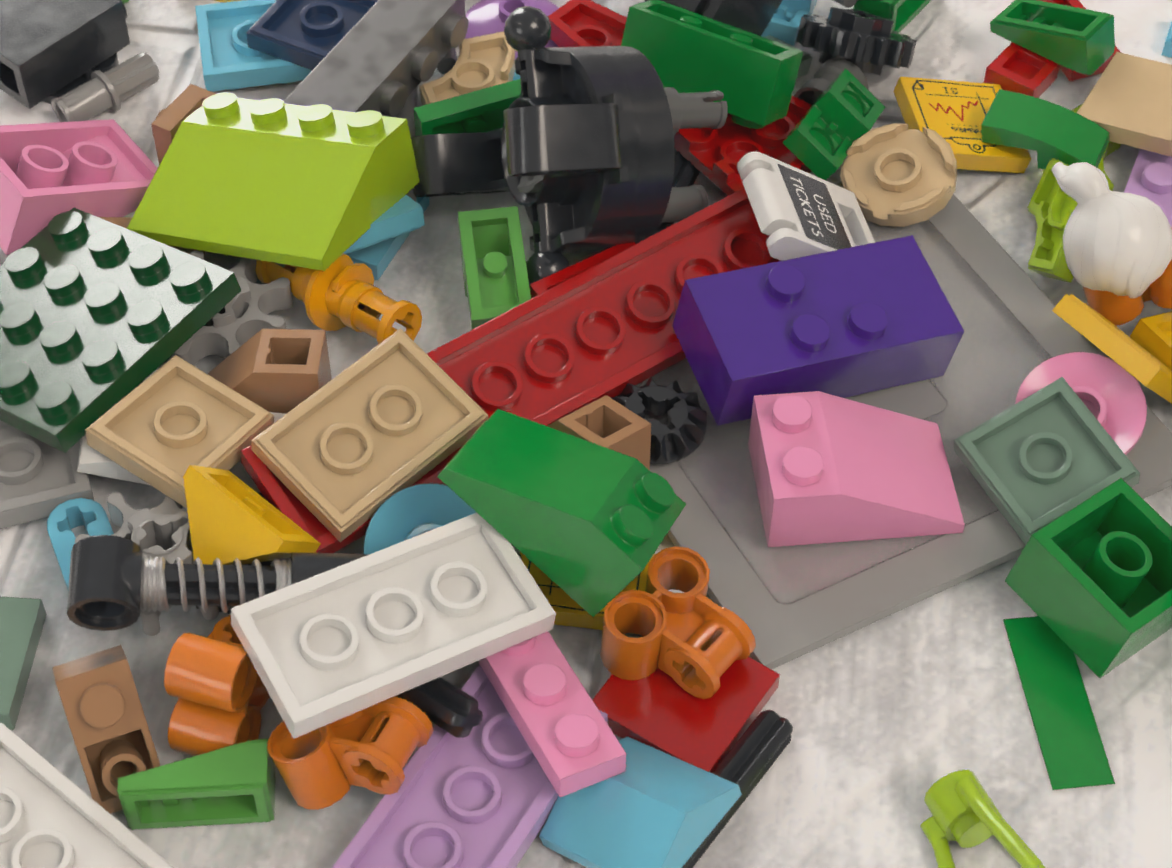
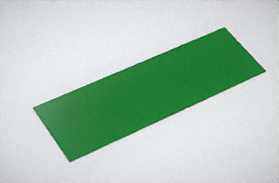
(1058, 706)

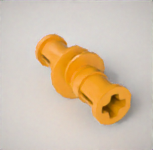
(345, 298)

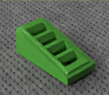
(203, 790)

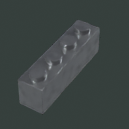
(385, 56)

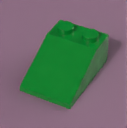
(565, 504)

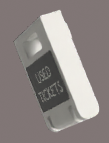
(800, 209)

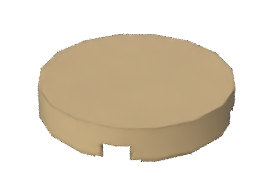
(900, 174)

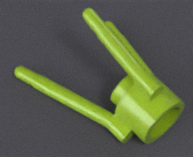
(969, 816)

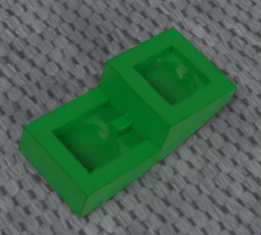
(833, 124)
(1045, 128)

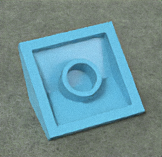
(641, 817)

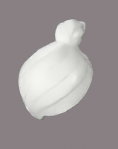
(1112, 237)

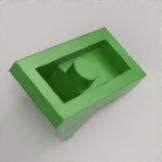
(492, 262)

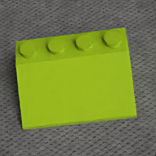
(276, 180)

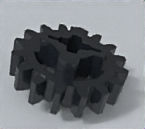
(858, 38)

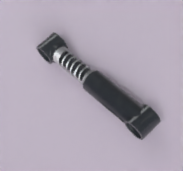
(115, 582)

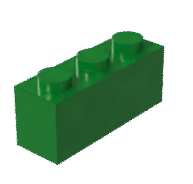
(708, 55)

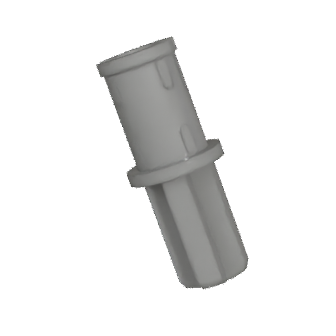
(106, 89)

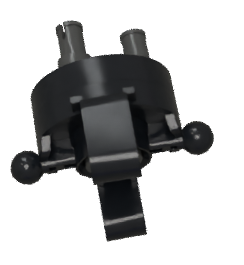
(578, 147)

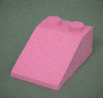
(65, 168)
(847, 471)

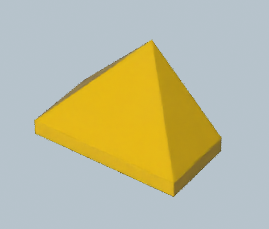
(236, 522)

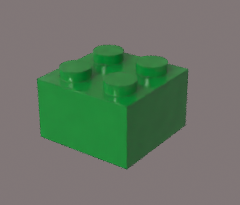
(1101, 576)

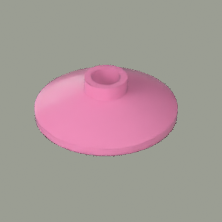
(1102, 386)

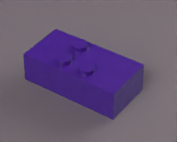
(816, 324)

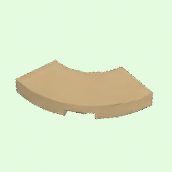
(480, 65)

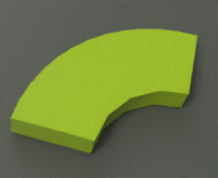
(1052, 211)

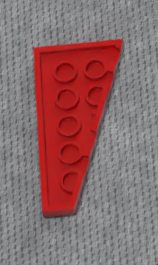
(709, 150)

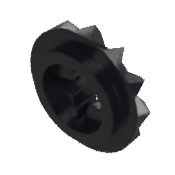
(685, 418)

